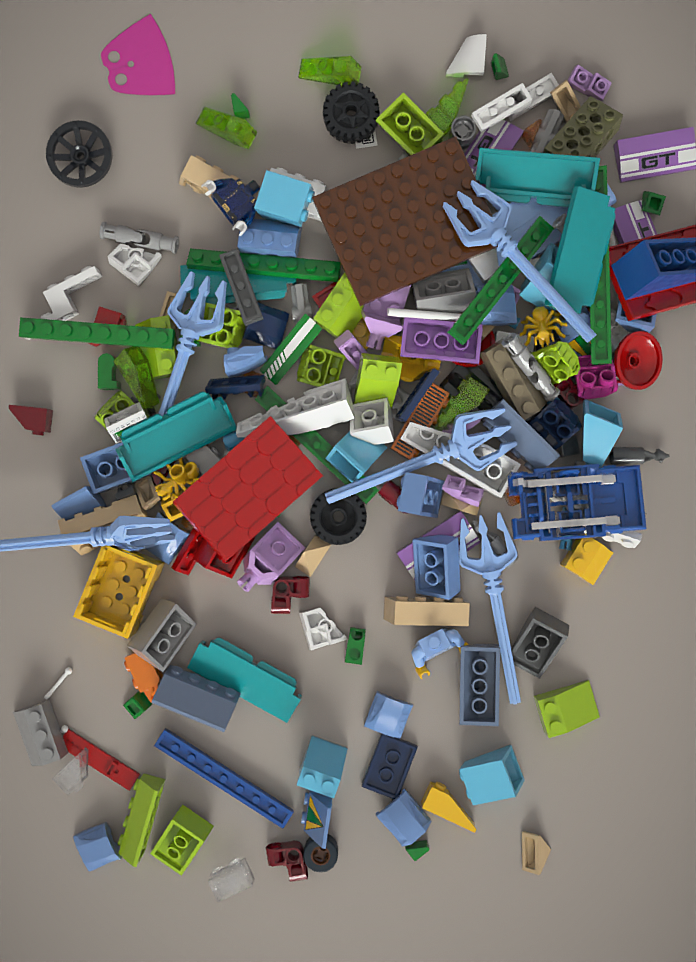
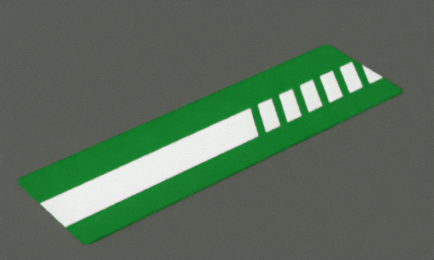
(290, 349)

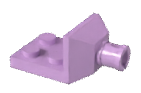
(377, 320)
(269, 557)

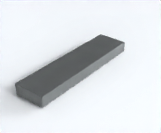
(241, 287)

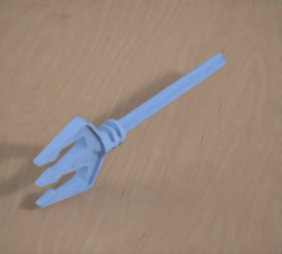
(493, 231)
(192, 327)
(459, 445)
(125, 532)
(490, 568)

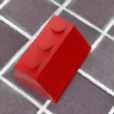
(211, 560)

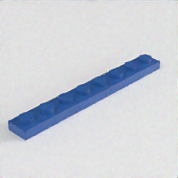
(224, 778)

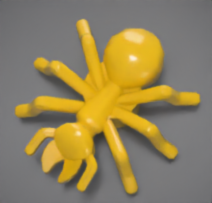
(542, 326)
(181, 475)

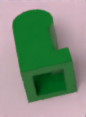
(107, 373)
(355, 646)

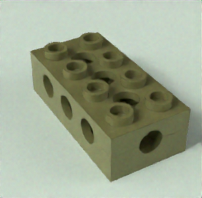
(586, 130)

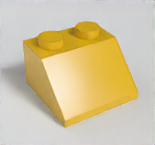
(587, 559)

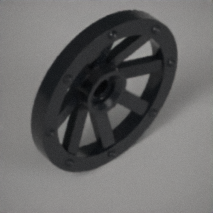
(77, 151)

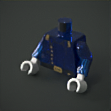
(234, 200)

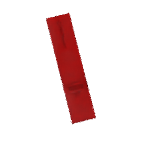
(101, 760)

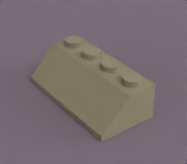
(512, 381)

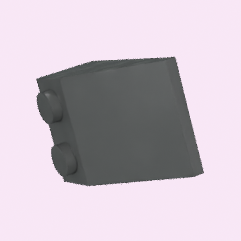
(539, 642)

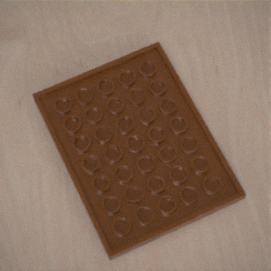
(394, 224)

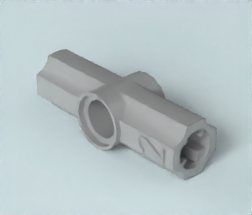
(547, 131)
(300, 302)

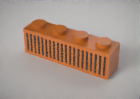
(424, 414)

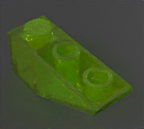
(330, 70)
(448, 107)
(227, 127)
(137, 373)
(468, 398)

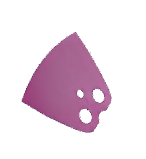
(152, 61)

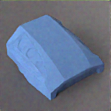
(504, 310)
(243, 360)
(168, 551)
(388, 715)
(404, 819)
(97, 846)

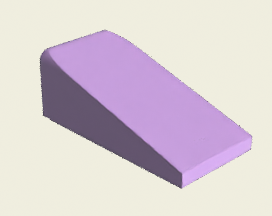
(350, 348)

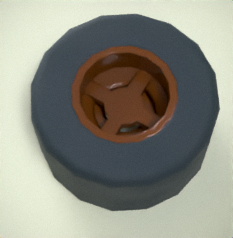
(319, 859)

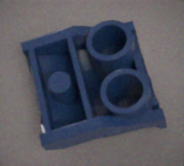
(270, 330)
(556, 423)

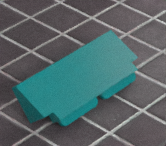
(528, 175)
(582, 248)
(263, 286)
(171, 436)
(257, 683)

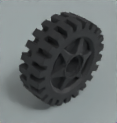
(353, 98)
(338, 532)

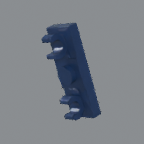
(235, 386)

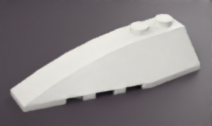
(316, 410)
(491, 478)

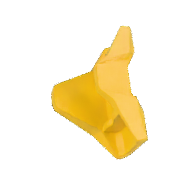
(411, 368)

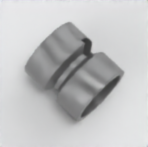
(465, 129)

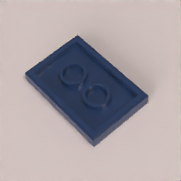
(416, 395)
(389, 766)

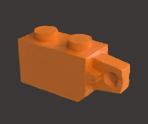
(145, 676)

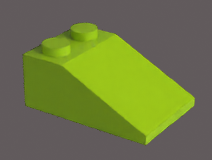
(377, 378)
(566, 708)
(182, 839)

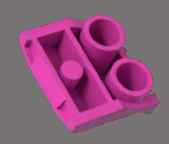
(595, 380)

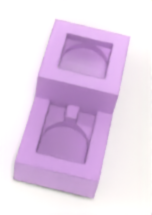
(458, 489)

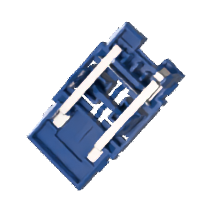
(612, 494)

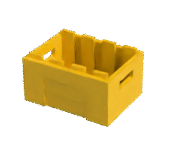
(99, 601)

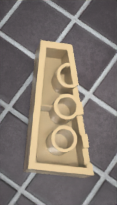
(198, 172)
(101, 517)
(426, 612)

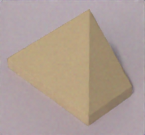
(565, 100)
(146, 492)
(449, 501)
(312, 555)
(534, 852)

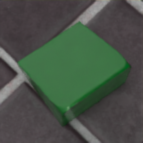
(499, 67)
(239, 108)
(652, 202)
(137, 704)
(417, 849)

